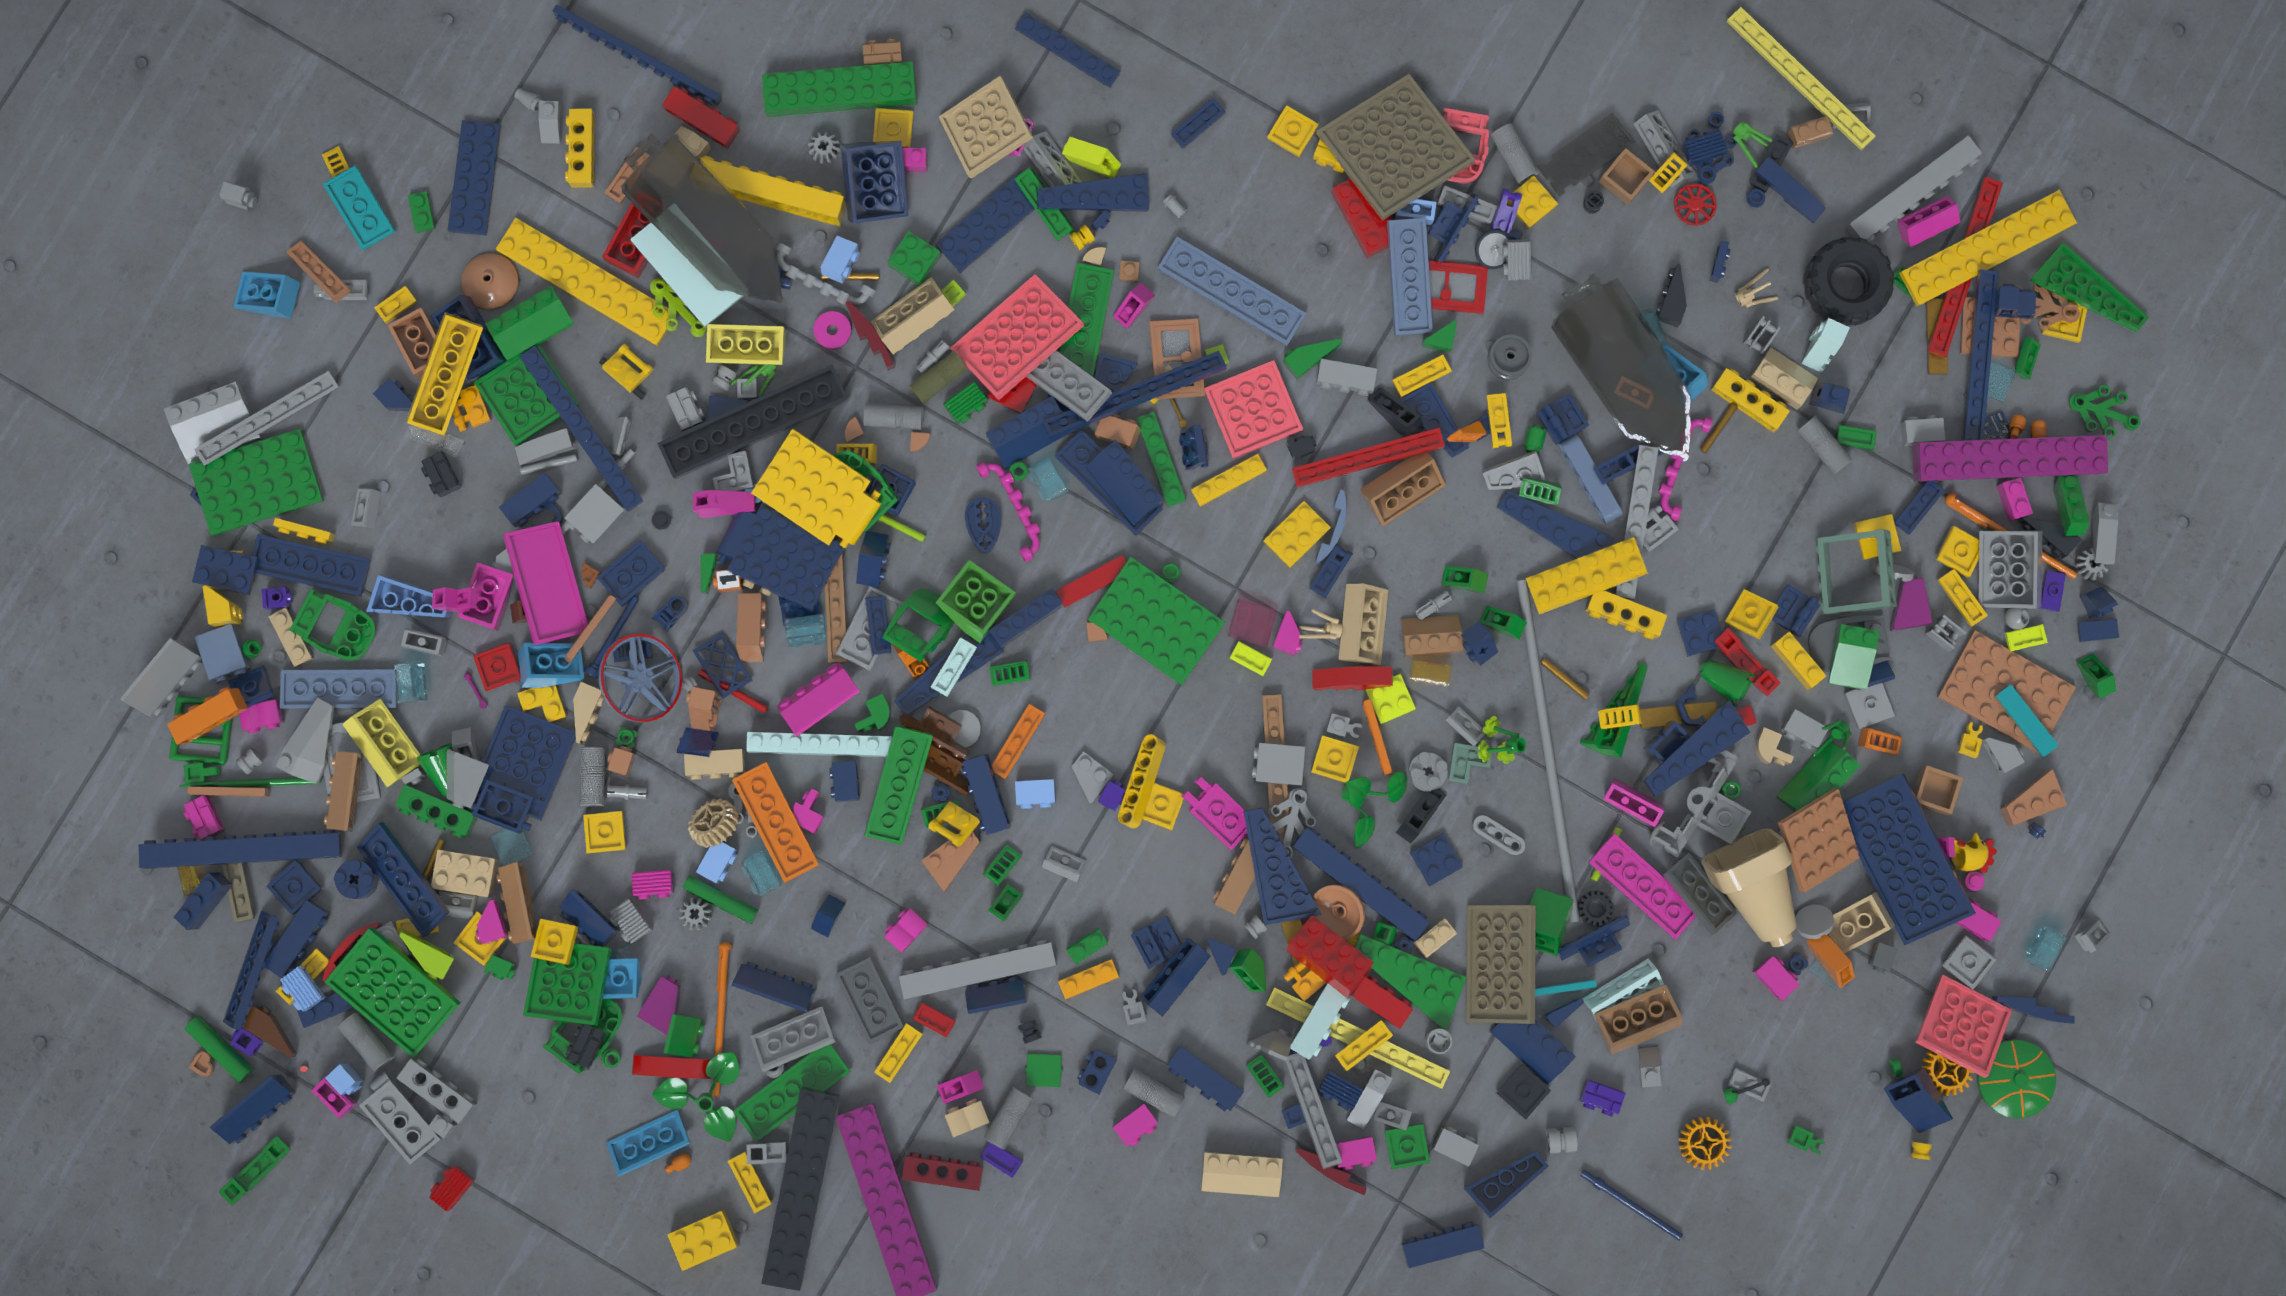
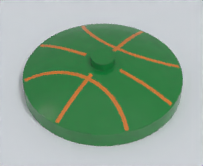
(2019, 1080)

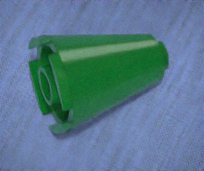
(1727, 680)
(435, 765)

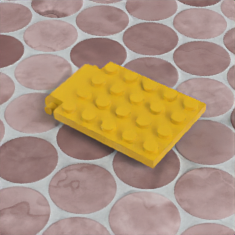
(817, 491)

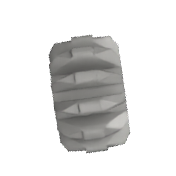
(831, 145)
(2085, 567)
(702, 914)

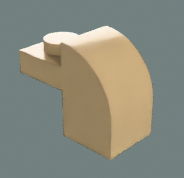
(1766, 748)

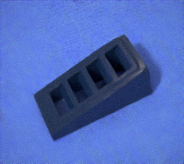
(647, 646)
(1558, 1015)

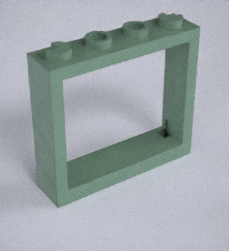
(1885, 566)

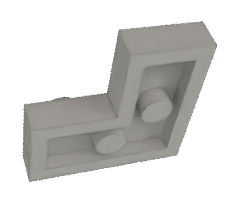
(740, 475)

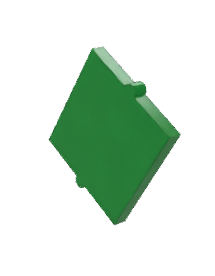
(1043, 1070)

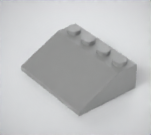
(207, 416)
(2010, 569)
(163, 678)

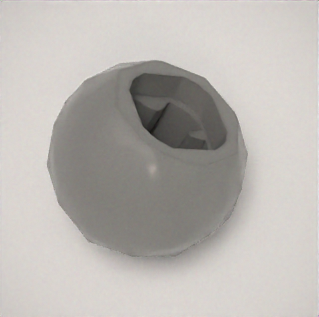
(2017, 618)

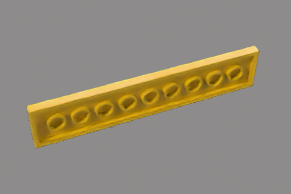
(1988, 248)
(583, 280)

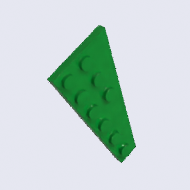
(2080, 283)
(1419, 981)

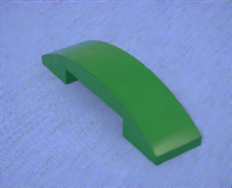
(255, 1171)

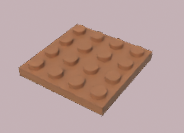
(1819, 840)

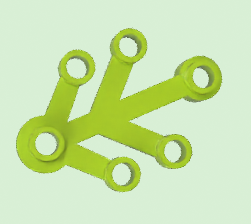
(675, 304)

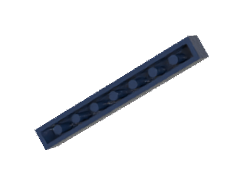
(1367, 888)

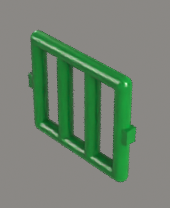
(223, 742)

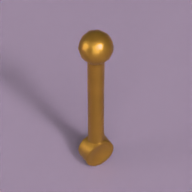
(1182, 423)

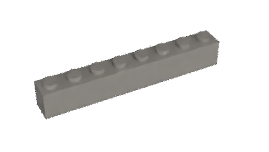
(1915, 189)
(979, 970)

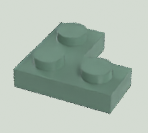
(1462, 758)

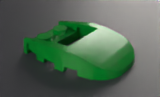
(887, 497)
(924, 603)
(352, 635)
(609, 1022)

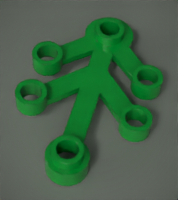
(2101, 411)

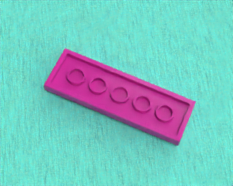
(1642, 885)

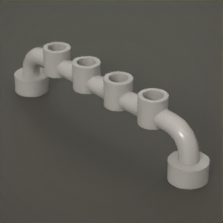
(810, 281)

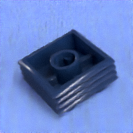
(902, 486)

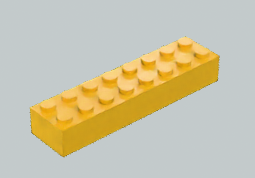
(780, 193)

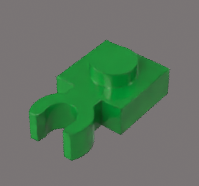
(1803, 1139)

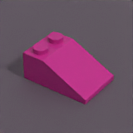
(492, 596)

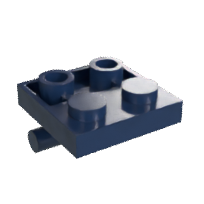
(1562, 419)
(1194, 448)
(1795, 610)

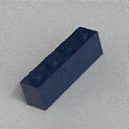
(1024, 619)
(986, 794)
(297, 938)
(1175, 976)
(1205, 1078)
(1443, 1245)

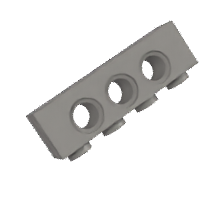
(409, 1077)

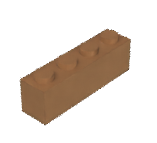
(1237, 881)

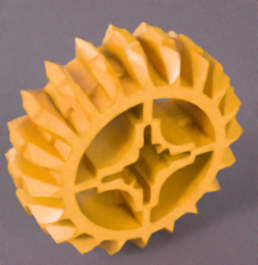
(1952, 1076)
(1704, 1135)

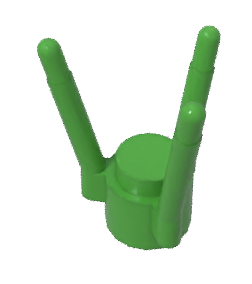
(1744, 132)
(762, 369)

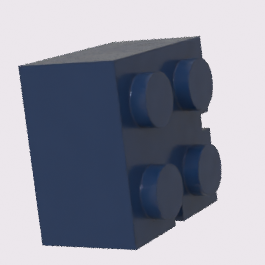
(1669, 741)

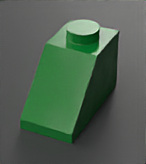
(1465, 579)
(1503, 622)
(2097, 676)
(1249, 969)

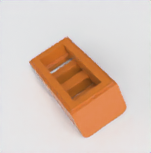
(1468, 433)
(1868, 738)

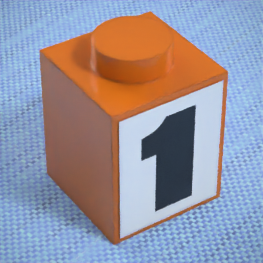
(727, 581)

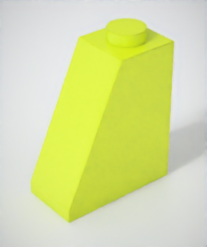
(1091, 157)

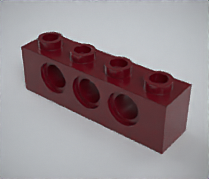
(911, 1171)

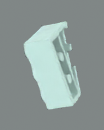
(1825, 341)

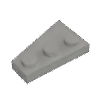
(1511, 472)

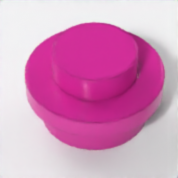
(1974, 881)

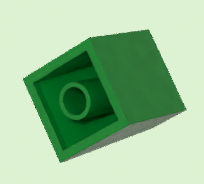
(1551, 919)

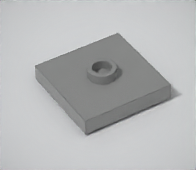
(1869, 705)
(1968, 962)

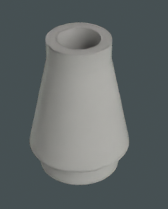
(528, 99)

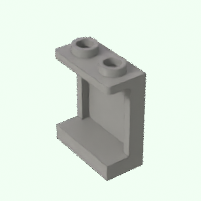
(593, 514)
(1279, 764)

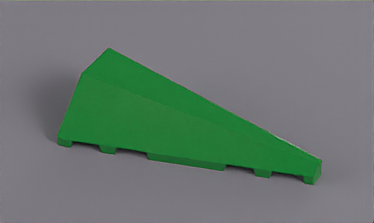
(1613, 740)

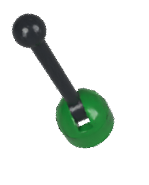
(1732, 1094)

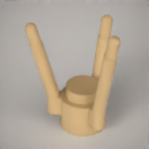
(1745, 296)
(1331, 630)

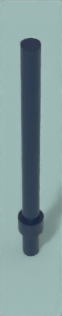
(1600, 1184)

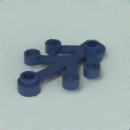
(1707, 167)

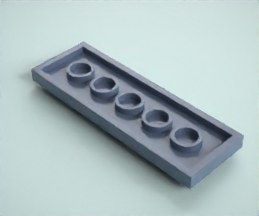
(1409, 276)
(338, 687)

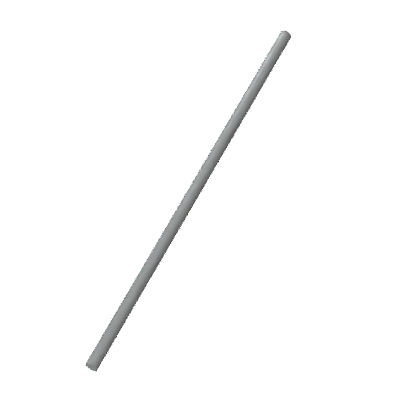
(1547, 748)

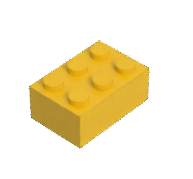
(703, 1240)

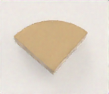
(1095, 256)

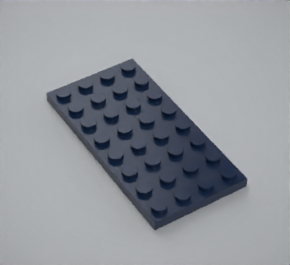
(1906, 860)

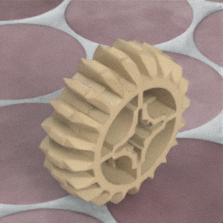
(713, 823)

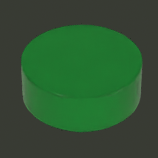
(1895, 1067)

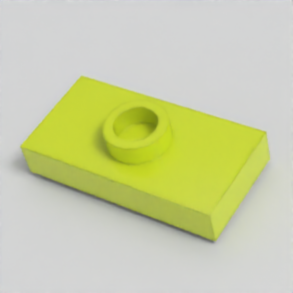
(2026, 637)
(1250, 658)

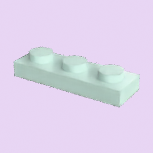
(953, 667)

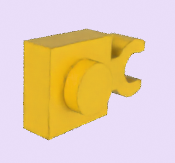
(1969, 743)

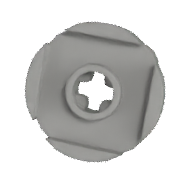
(1418, 776)

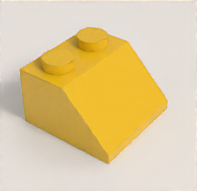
(221, 609)

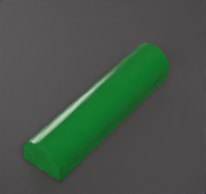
(720, 899)
(219, 1049)

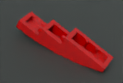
(1352, 677)

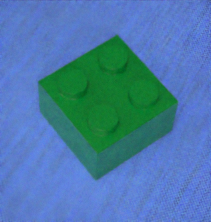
(914, 258)

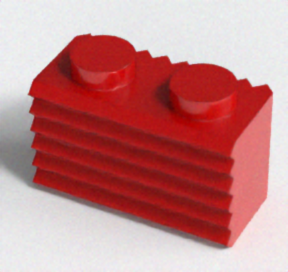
(451, 1188)

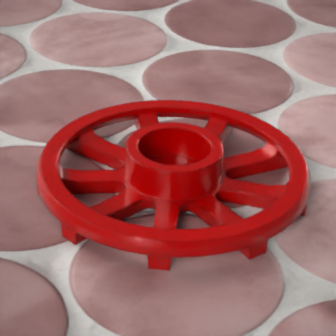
(1695, 204)

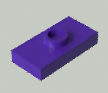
(2052, 591)

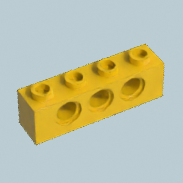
(584, 177)
(1754, 410)
(1655, 619)

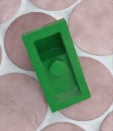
(1005, 902)

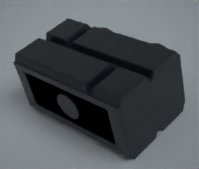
(441, 474)
(585, 1046)

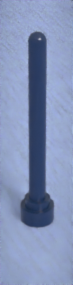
(593, 668)

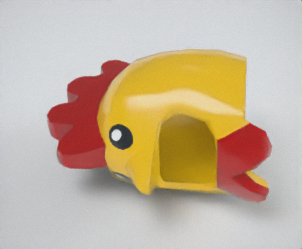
(1973, 854)

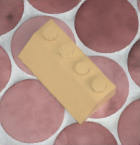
(912, 315)
(1363, 624)
(1241, 1174)

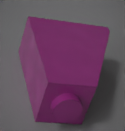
(1912, 606)
(661, 1004)

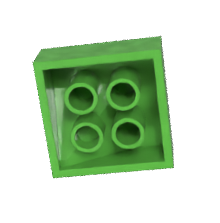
(975, 600)

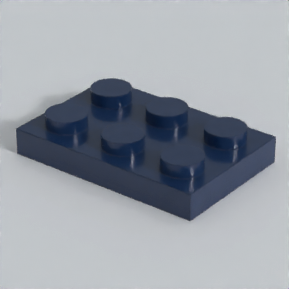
(225, 569)
(631, 573)

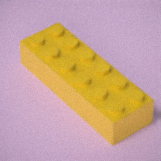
(444, 373)

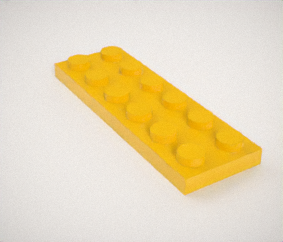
(1586, 575)

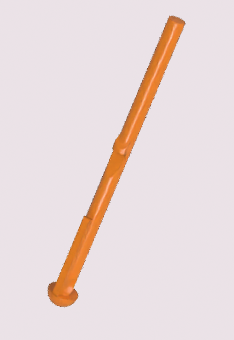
(1984, 521)
(721, 989)

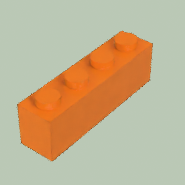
(207, 715)

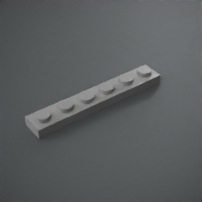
(1313, 1111)

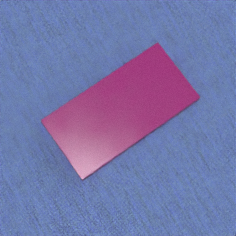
(546, 582)

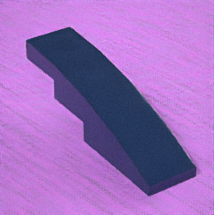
(1789, 188)
(1619, 464)
(2028, 1007)

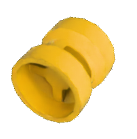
(1078, 240)

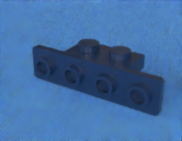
(1449, 223)
(1597, 944)

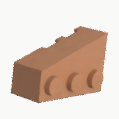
(750, 627)
(703, 708)
(2036, 799)
(949, 860)

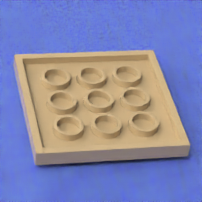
(985, 127)

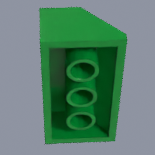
(529, 323)
(1818, 776)

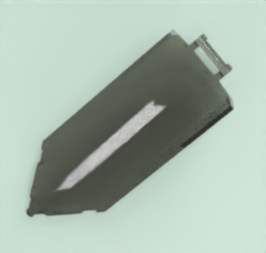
(703, 219)
(1614, 340)

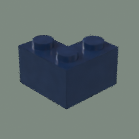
(2015, 302)
(872, 558)

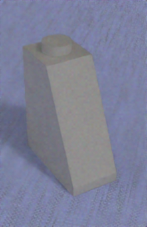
(463, 778)

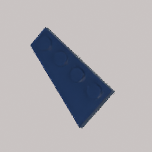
(1435, 415)

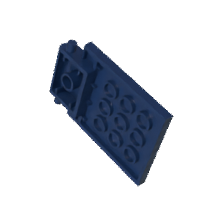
(779, 555)
(522, 770)

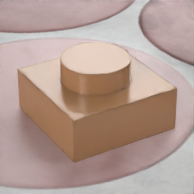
(1129, 271)

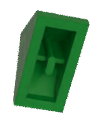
(1442, 339)

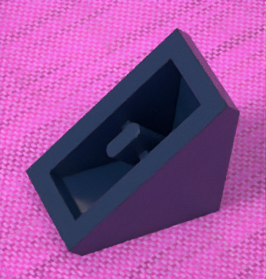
(828, 915)
(1222, 954)

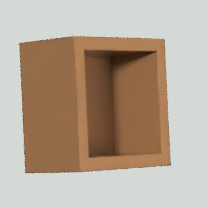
(1626, 176)
(1937, 790)

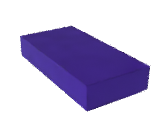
(1001, 1159)

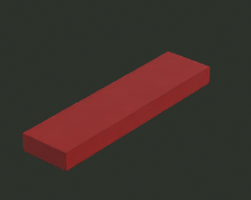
(1091, 582)

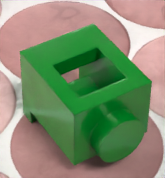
(500, 967)

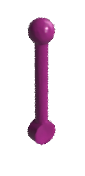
(467, 676)

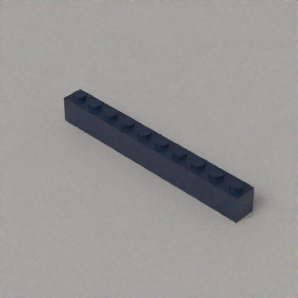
(239, 850)

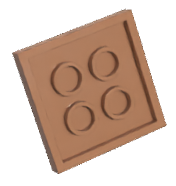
(2004, 336)

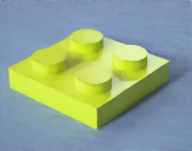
(1391, 701)

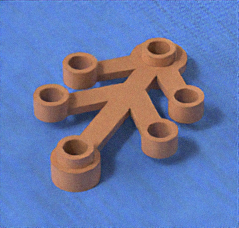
(2047, 305)

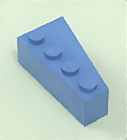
(402, 598)

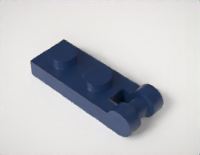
(1330, 571)

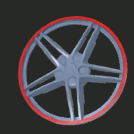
(639, 678)

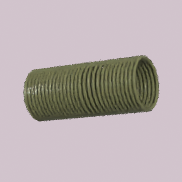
(933, 381)

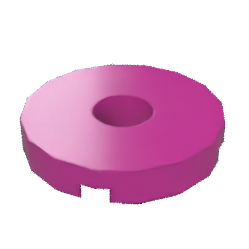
(832, 319)

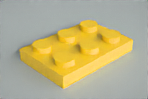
(1297, 534)

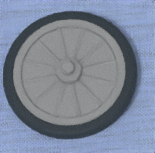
(1489, 248)

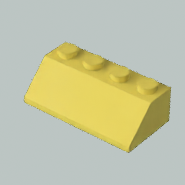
(745, 344)
(383, 742)

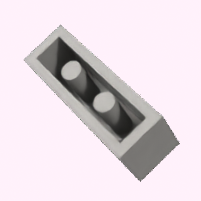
(1346, 377)

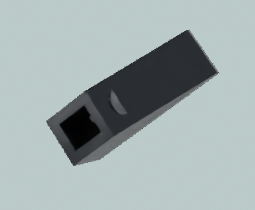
(1674, 302)
(2052, 536)

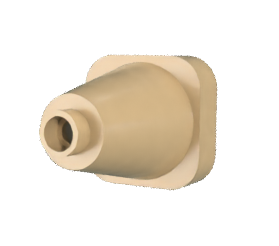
(1757, 883)

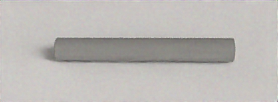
(548, 464)

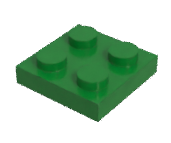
(1407, 1146)

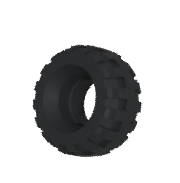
(1862, 258)

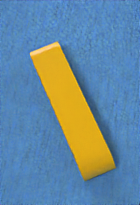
(1142, 790)

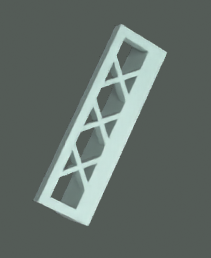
(1623, 986)

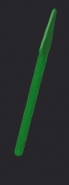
(252, 783)

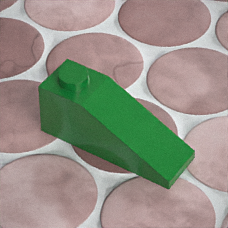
(1308, 356)

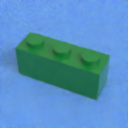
(2071, 505)

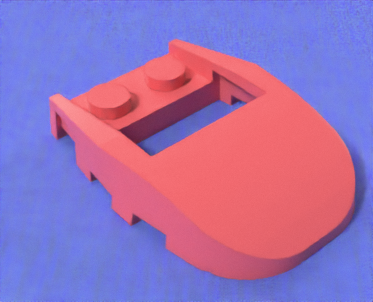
(1474, 124)

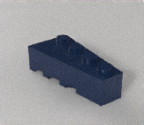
(1502, 1186)

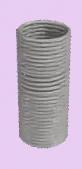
(1518, 158)
(893, 415)
(1824, 445)
(592, 784)
(368, 1047)
(1156, 1093)
(1005, 1124)

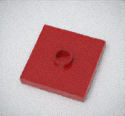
(1018, 396)
(497, 667)

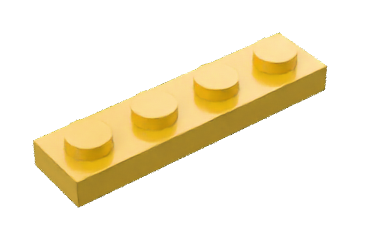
(1228, 480)

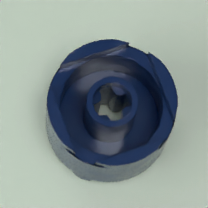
(345, 879)

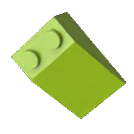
(431, 958)

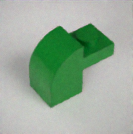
(880, 714)

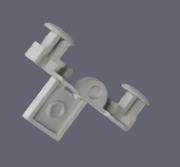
(1724, 819)

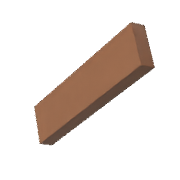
(318, 271)
(590, 628)
(229, 791)

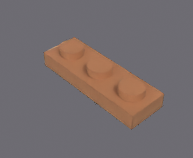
(614, 189)

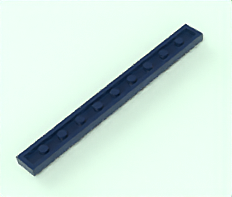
(644, 60)
(1980, 355)
(1139, 393)
(581, 429)

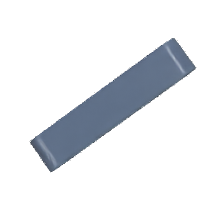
(1583, 466)

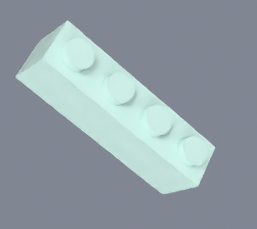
(1318, 1022)

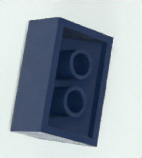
(588, 919)
(995, 995)

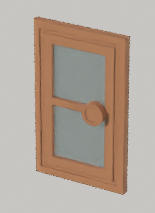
(1173, 346)

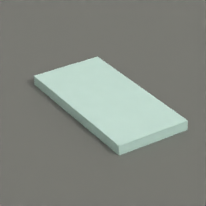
(683, 278)

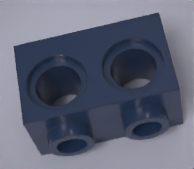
(1101, 1073)

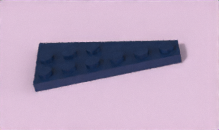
(1278, 882)

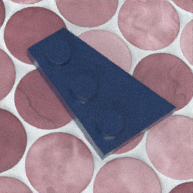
(1113, 371)

